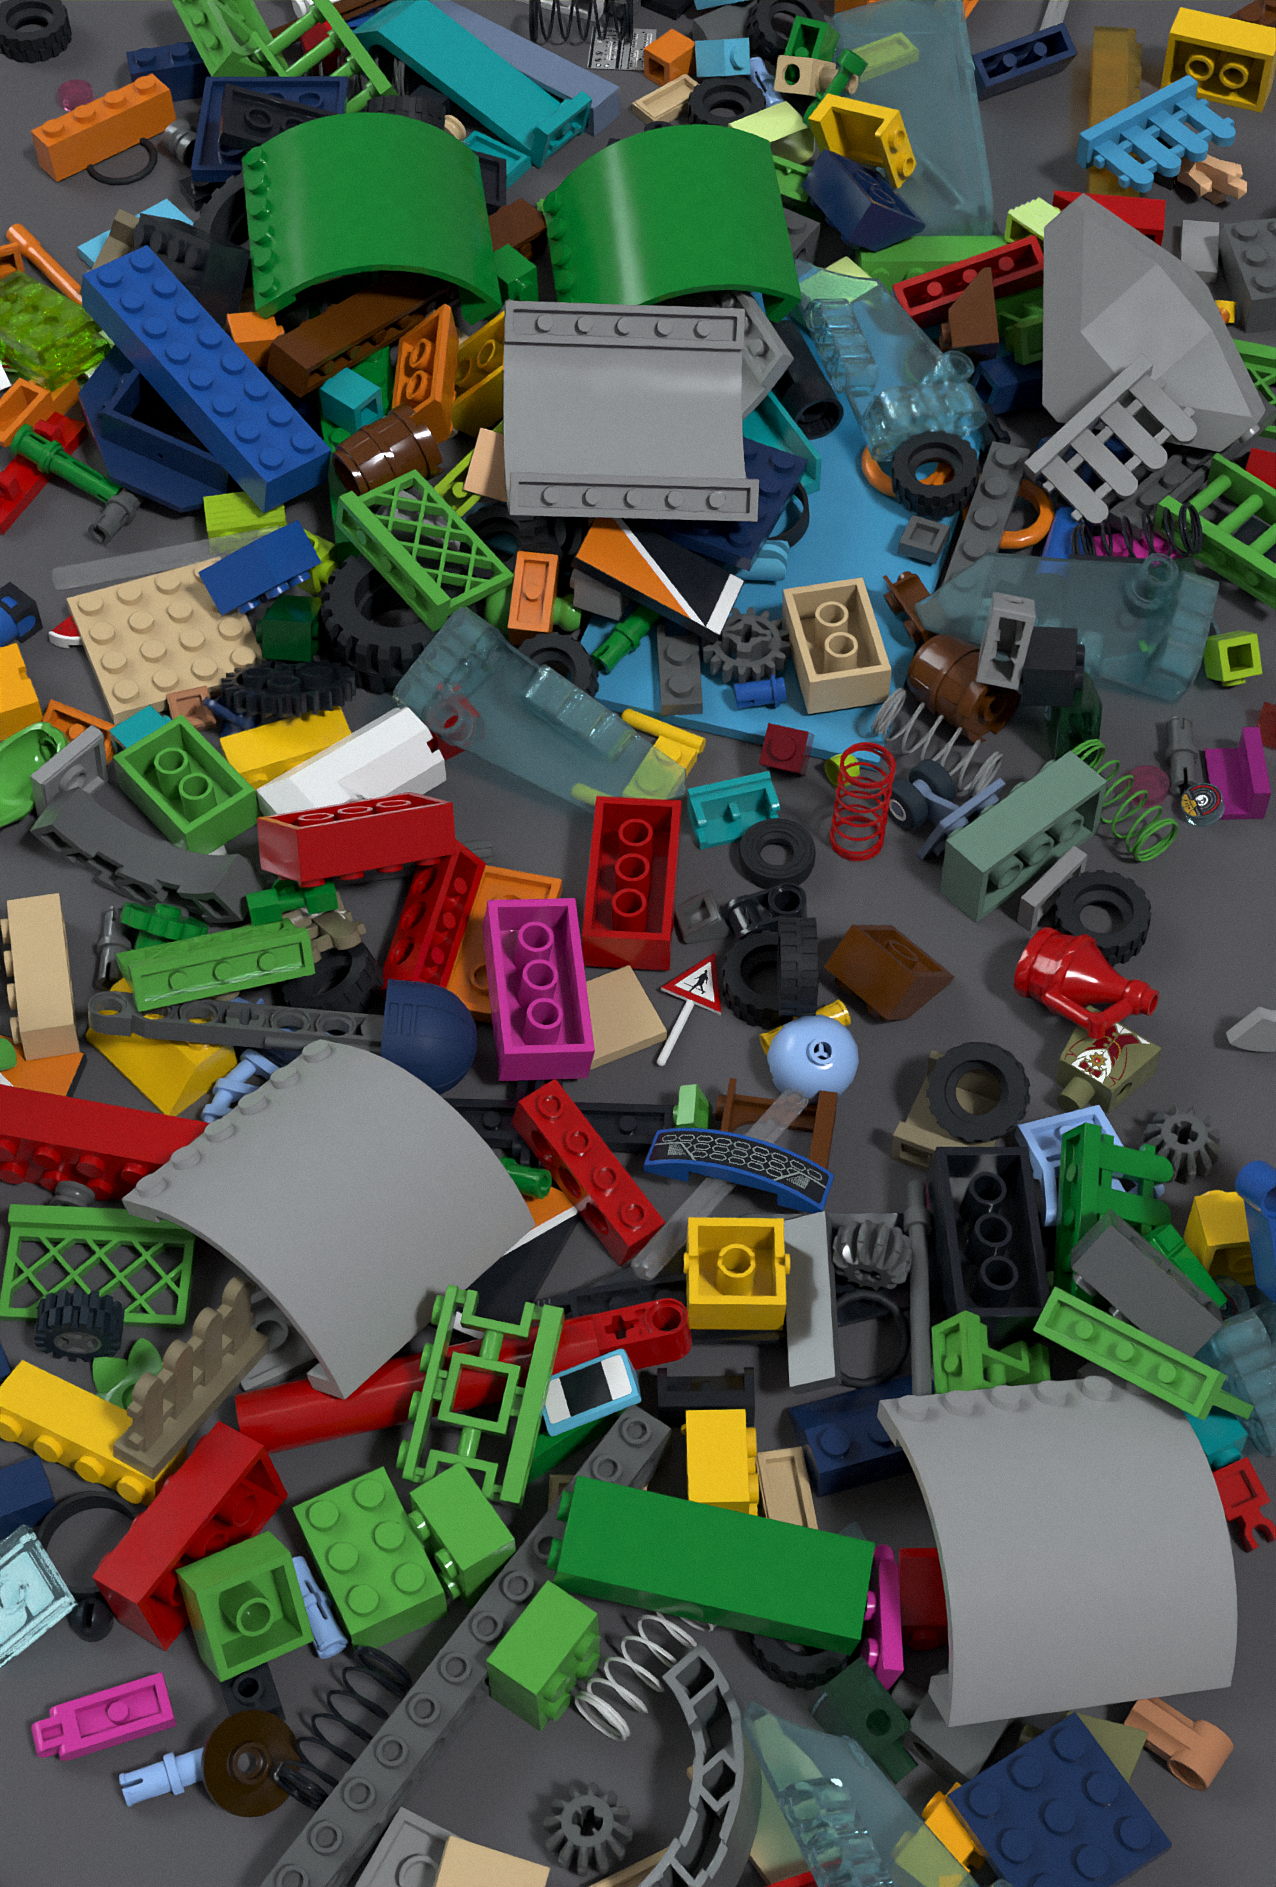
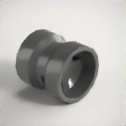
(180, 140)

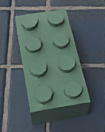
(1022, 835)

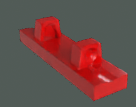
(21, 479)

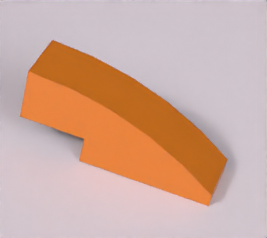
(29, 402)

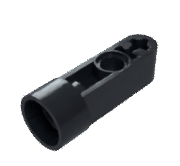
(804, 387)

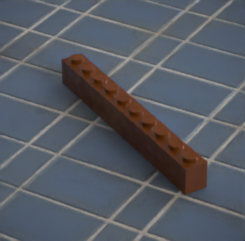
(386, 310)

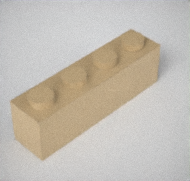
(41, 977)

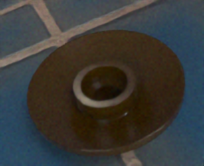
(267, 1743)

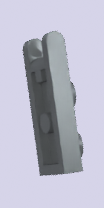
(679, 673)

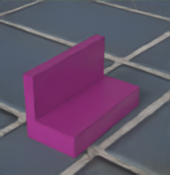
(1240, 776)

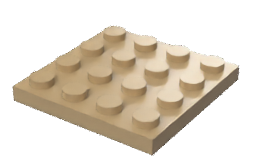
(160, 639)

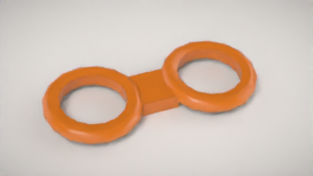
(945, 474)

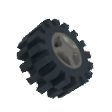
(79, 1325)

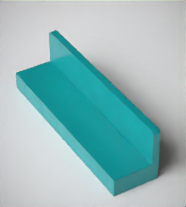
(775, 428)

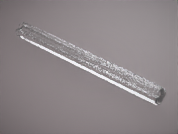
(152, 560)
(713, 1190)

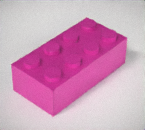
(537, 989)

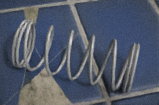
(880, 726)

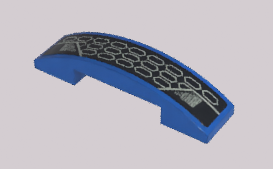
(743, 1161)

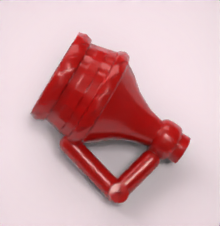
(1073, 974)

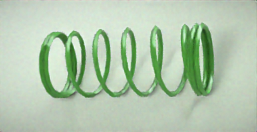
(1146, 831)

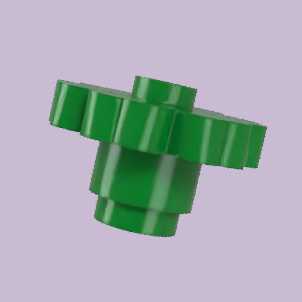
(160, 924)

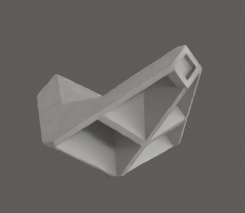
(1125, 296)

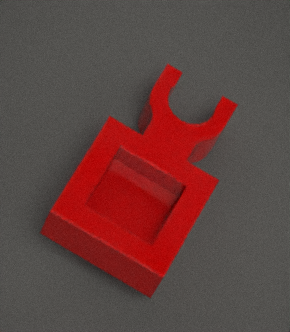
(1241, 1500)

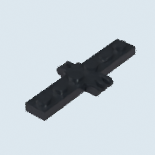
(618, 1124)

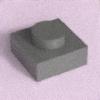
(923, 539)

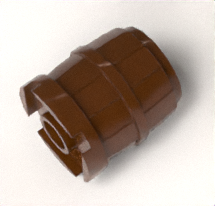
(386, 452)
(945, 680)

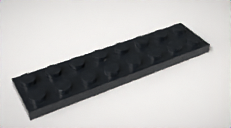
(255, 117)

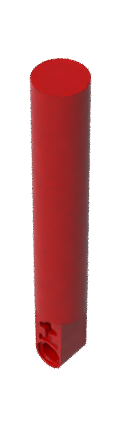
(300, 1416)

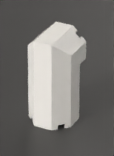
(370, 763)

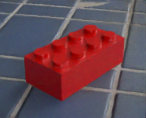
(356, 838)
(632, 883)
(208, 1505)

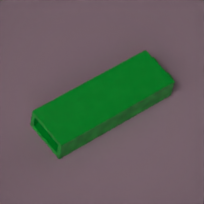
(712, 1565)

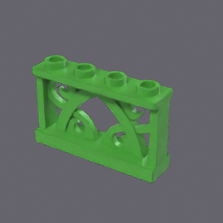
(208, 27)

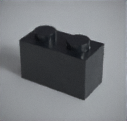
(1053, 667)

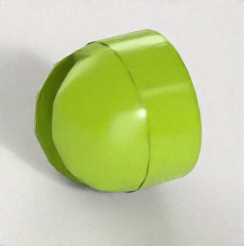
(832, 768)

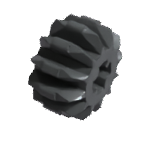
(1185, 1142)
(872, 1254)
(568, 1823)

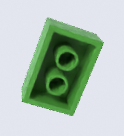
(187, 787)
(370, 1561)

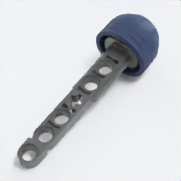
(421, 1028)

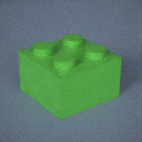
(460, 1533)
(245, 1605)
(545, 1656)

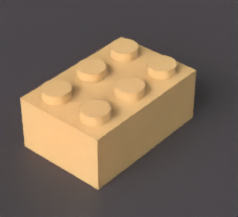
(836, 645)

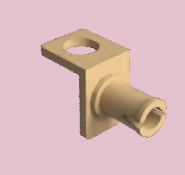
(814, 76)

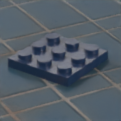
(1058, 1814)

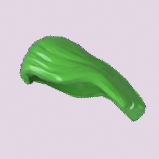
(19, 759)

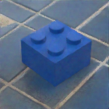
(261, 569)

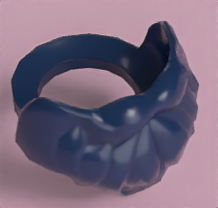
(232, 721)

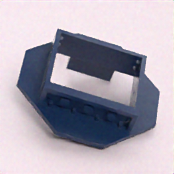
(146, 457)

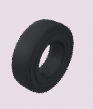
(776, 832)

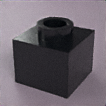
(258, 1679)

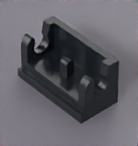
(704, 1393)

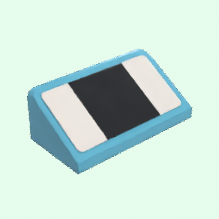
(590, 1391)

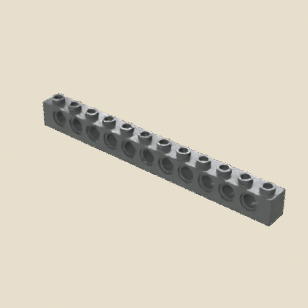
(453, 1683)

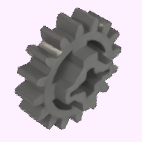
(748, 647)

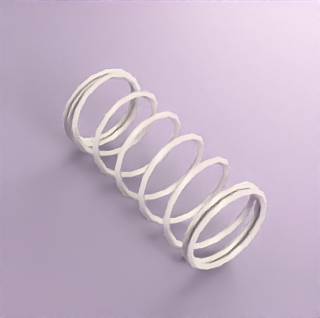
(604, 1708)

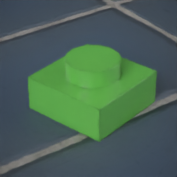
(692, 1109)

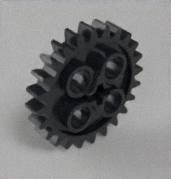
(288, 687)

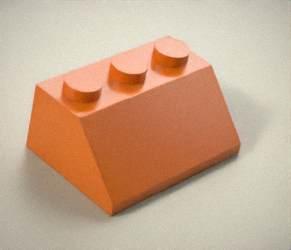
(428, 372)

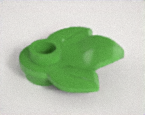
(117, 1377)

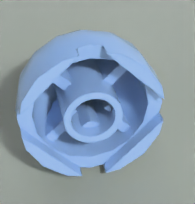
(796, 1064)

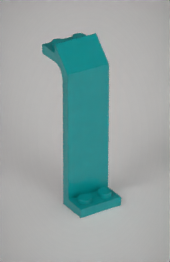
(475, 77)

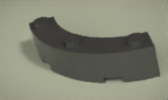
(143, 866)
(724, 1782)

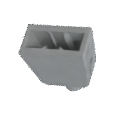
(1006, 632)

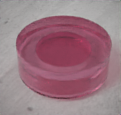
(75, 93)
(1152, 780)

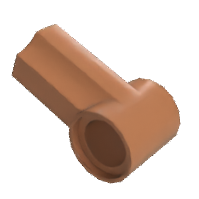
(1191, 1748)

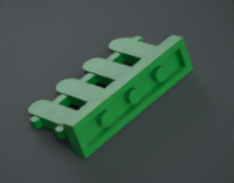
(1086, 1195)

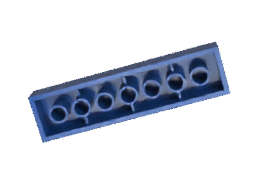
(206, 378)

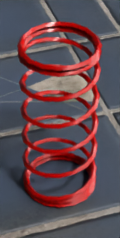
(887, 791)

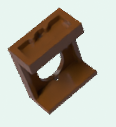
(742, 1110)

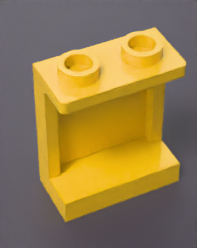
(864, 134)

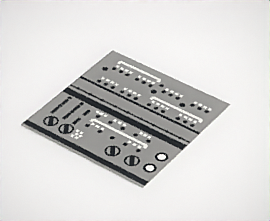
(616, 53)

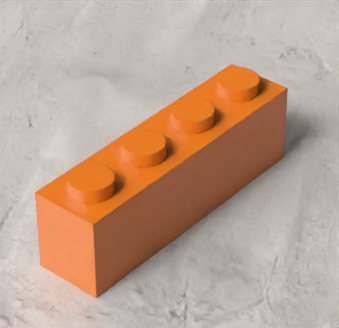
(103, 127)

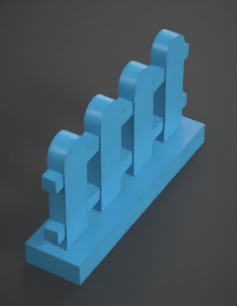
(1154, 117)

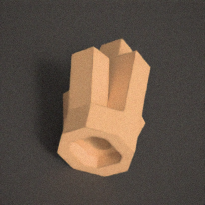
(1213, 178)

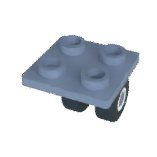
(931, 795)

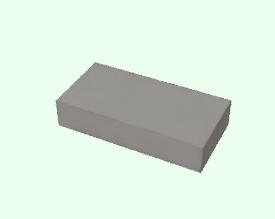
(1200, 248)
(1042, 895)

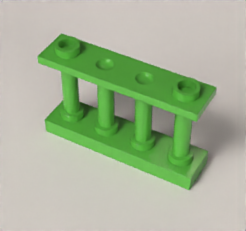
(338, 37)
(1220, 550)

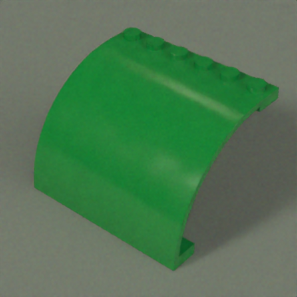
(363, 199)
(673, 219)

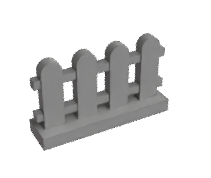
(1120, 422)

